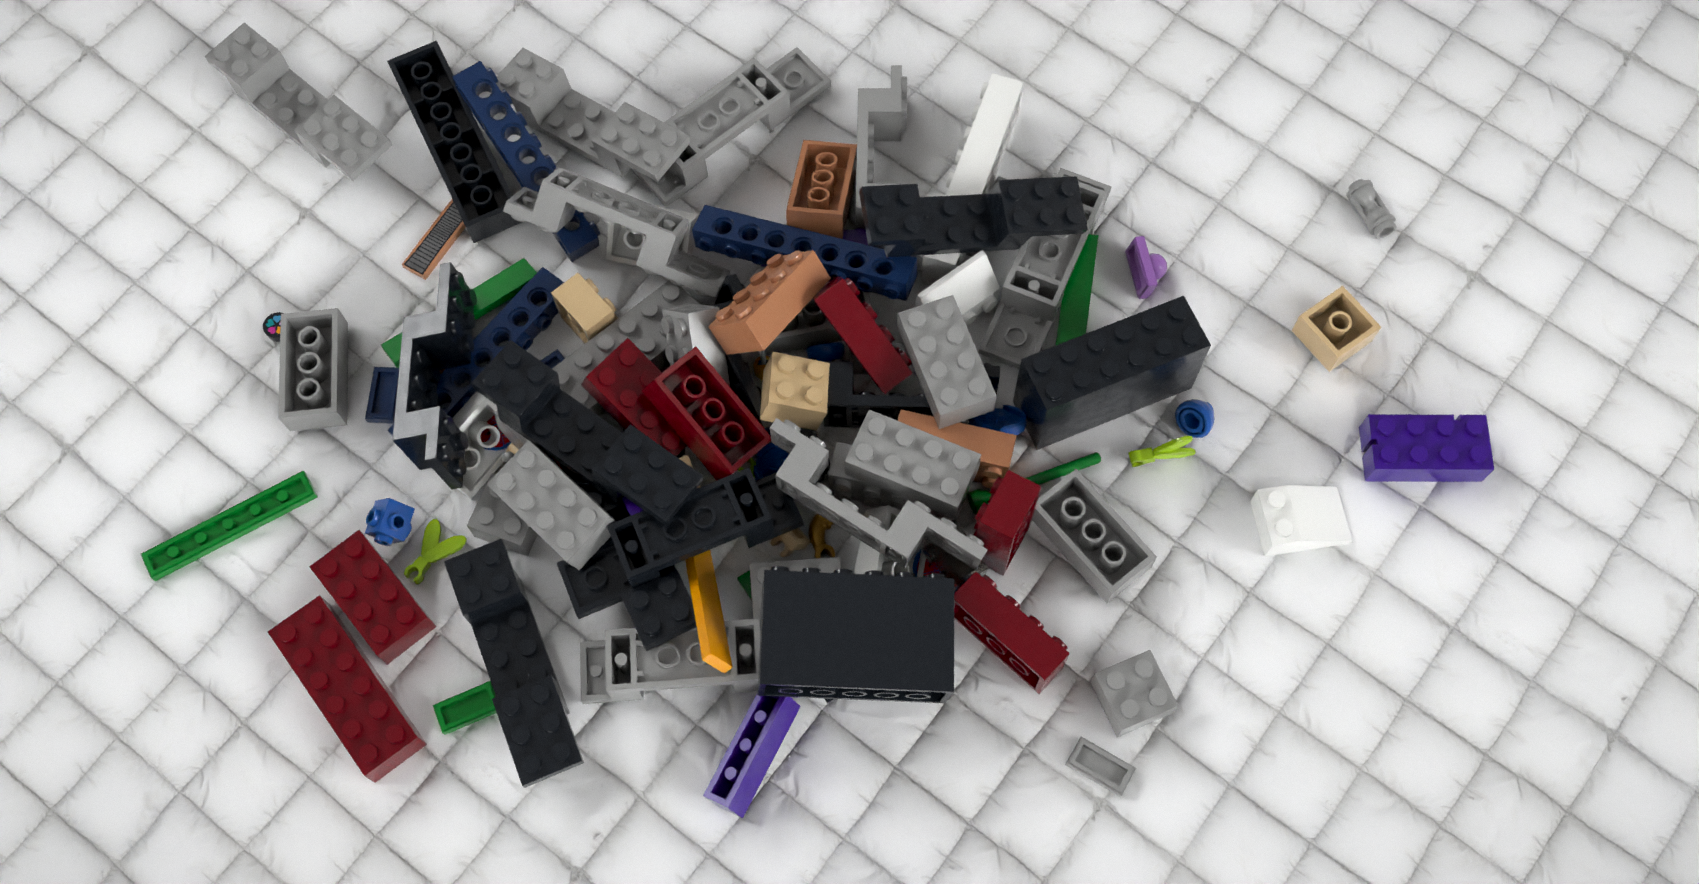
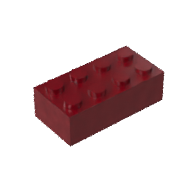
(862, 335)
(618, 389)
(707, 414)
(1006, 519)
(372, 597)
(1009, 632)

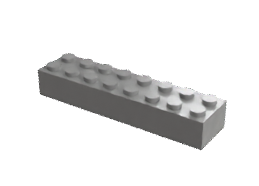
(639, 324)

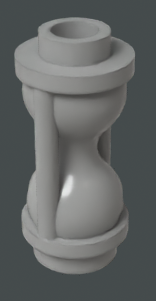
(1377, 219)

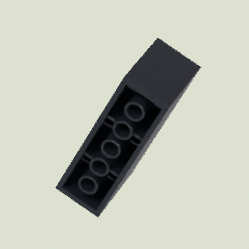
(1110, 372)
(856, 636)

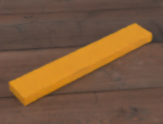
(708, 612)

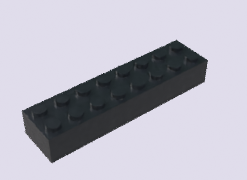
(454, 140)

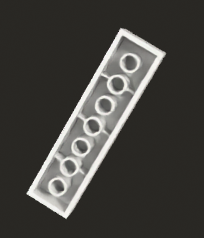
(979, 158)

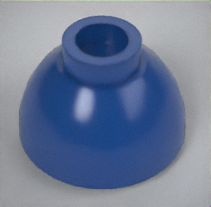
(826, 352)
(1195, 418)

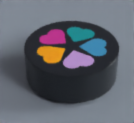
(272, 326)

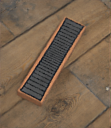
(435, 242)

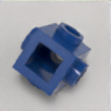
(389, 521)

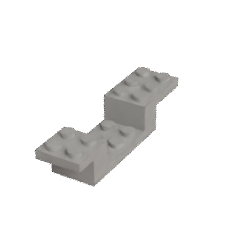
(732, 108)
(880, 118)
(317, 124)
(607, 137)
(660, 255)
(1038, 283)
(914, 522)
(623, 669)

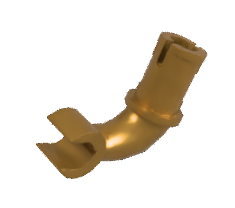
(817, 536)

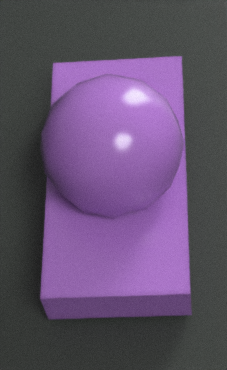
(1144, 267)

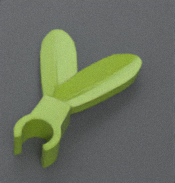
(1165, 451)
(433, 550)

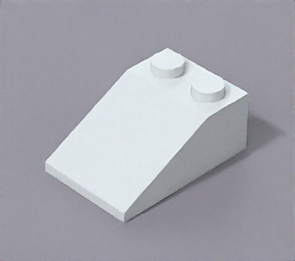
(1299, 518)

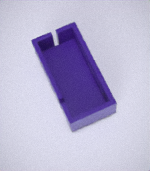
(1425, 448)

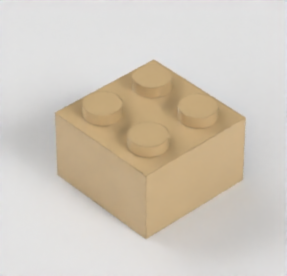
(583, 307)
(1336, 328)
(795, 390)

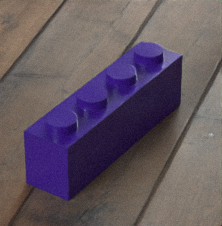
(751, 753)

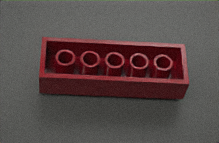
(347, 689)

